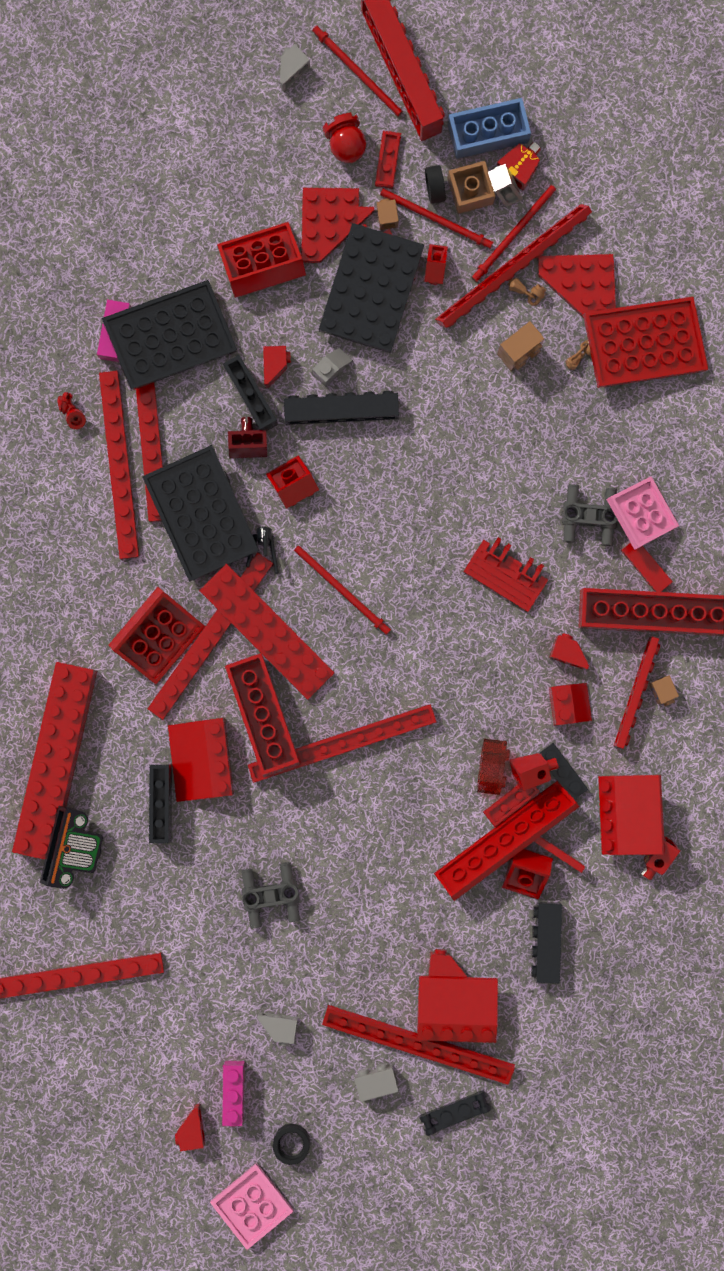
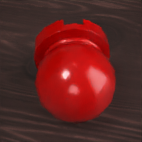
(345, 137)

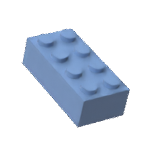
(489, 128)

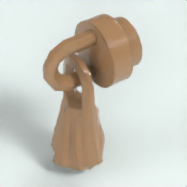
(516, 286)
(573, 361)

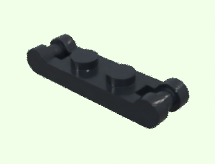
(455, 1112)

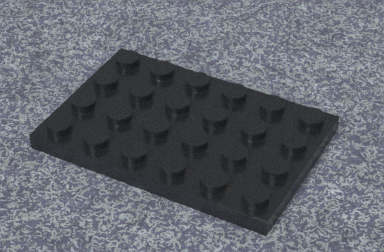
(371, 288)
(169, 335)
(200, 513)

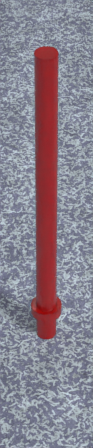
(324, 38)
(479, 239)
(483, 269)
(378, 623)

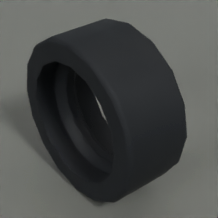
(435, 184)
(286, 1159)

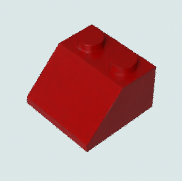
(292, 482)
(570, 704)
(528, 873)

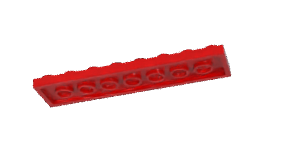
(267, 631)
(506, 840)

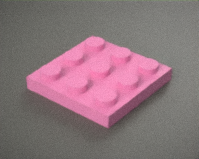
(642, 512)
(251, 1206)

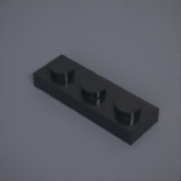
(565, 774)

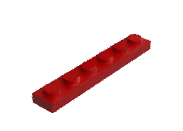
(640, 684)

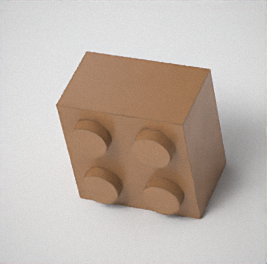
(471, 187)
(521, 346)

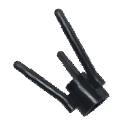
(264, 538)

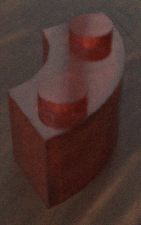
(491, 767)

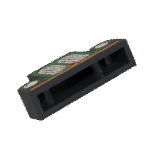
(70, 849)

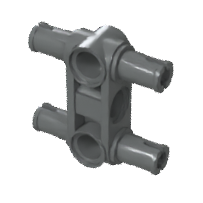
(588, 516)
(270, 895)

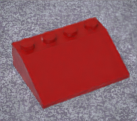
(261, 259)
(156, 635)
(200, 759)
(631, 815)
(457, 1009)

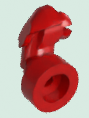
(74, 417)

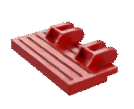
(505, 576)

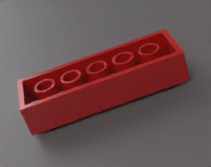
(262, 715)

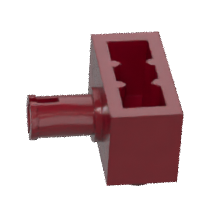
(247, 442)

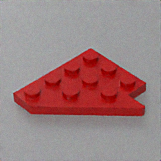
(328, 219)
(581, 280)

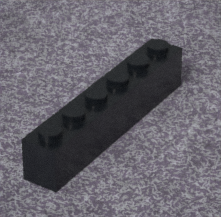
(341, 408)

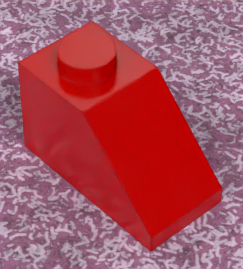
(436, 264)
(274, 363)
(568, 652)
(444, 965)
(191, 1132)

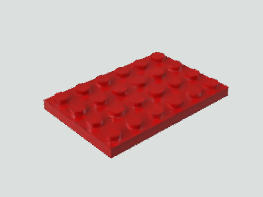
(645, 342)

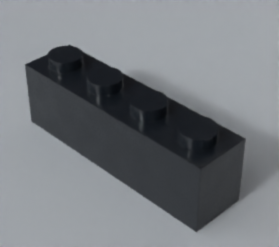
(250, 393)
(160, 803)
(547, 942)

